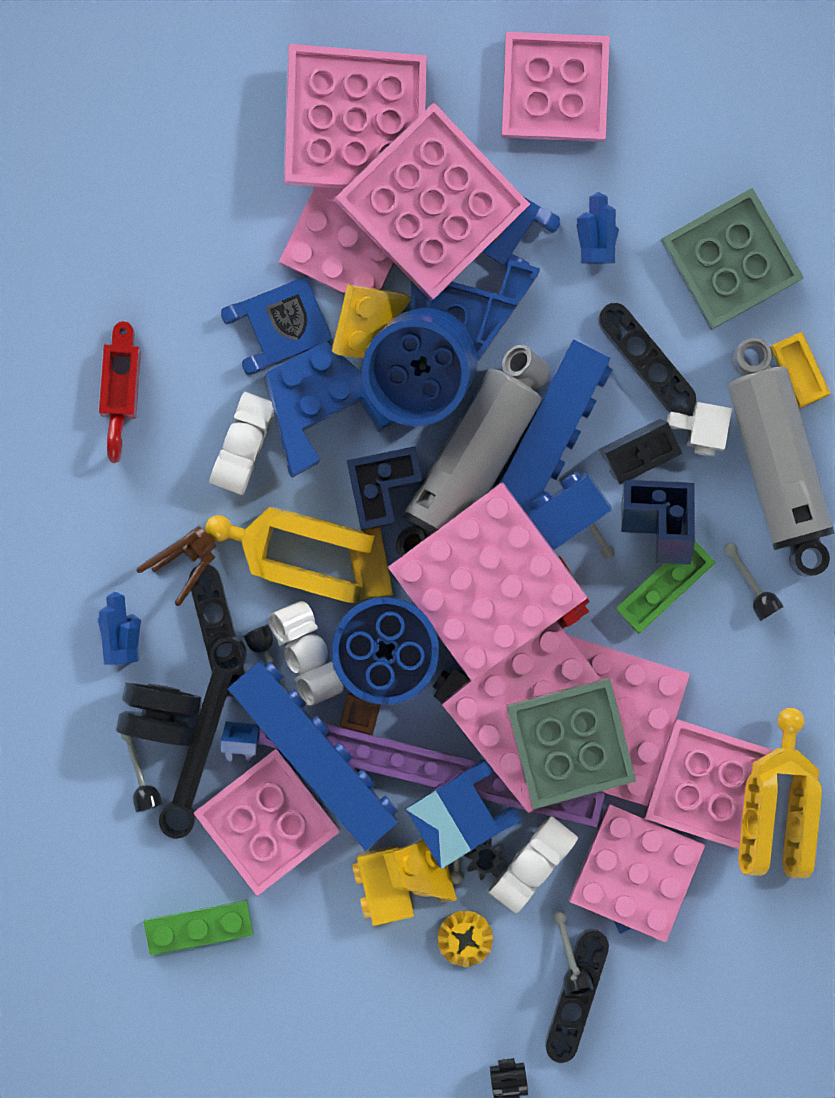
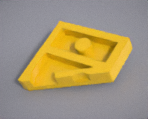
(363, 316)
(417, 871)

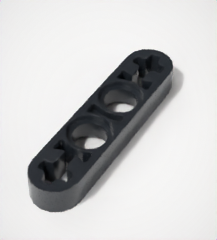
(642, 362)
(224, 627)
(584, 1000)

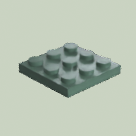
(731, 258)
(570, 743)

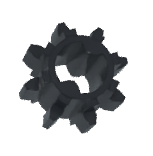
(496, 860)
(509, 1079)

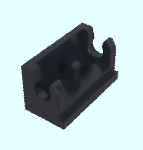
(641, 450)

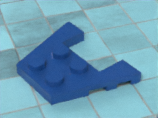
(481, 310)
(309, 392)

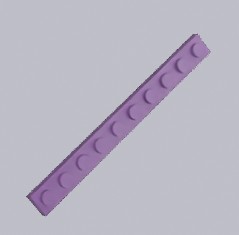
(437, 768)

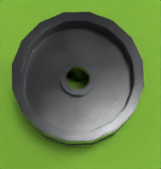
(158, 714)

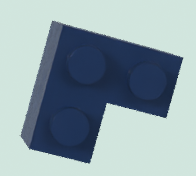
(374, 477)
(664, 511)

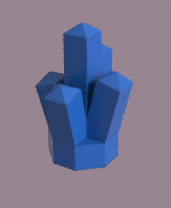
(598, 231)
(118, 632)

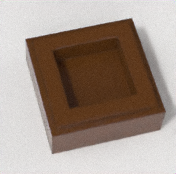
(359, 715)

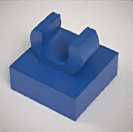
(240, 739)

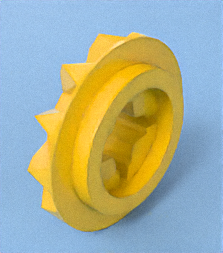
(459, 923)

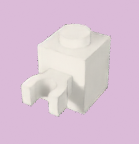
(706, 427)

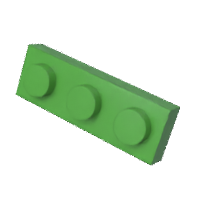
(662, 589)
(198, 927)

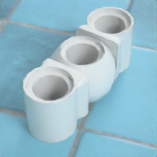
(242, 443)
(305, 653)
(533, 864)

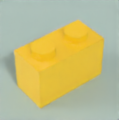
(381, 900)

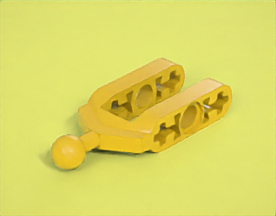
(256, 542)
(761, 801)

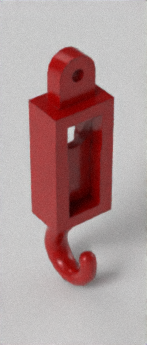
(119, 391)

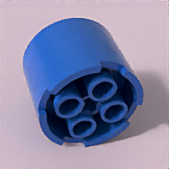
(393, 374)
(384, 679)

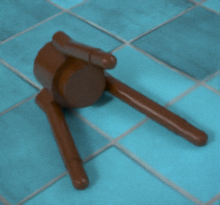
(195, 546)

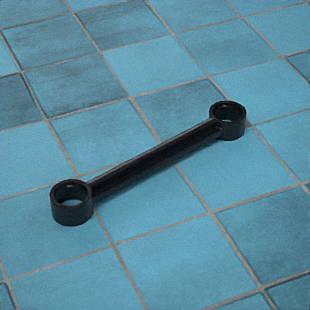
(203, 738)

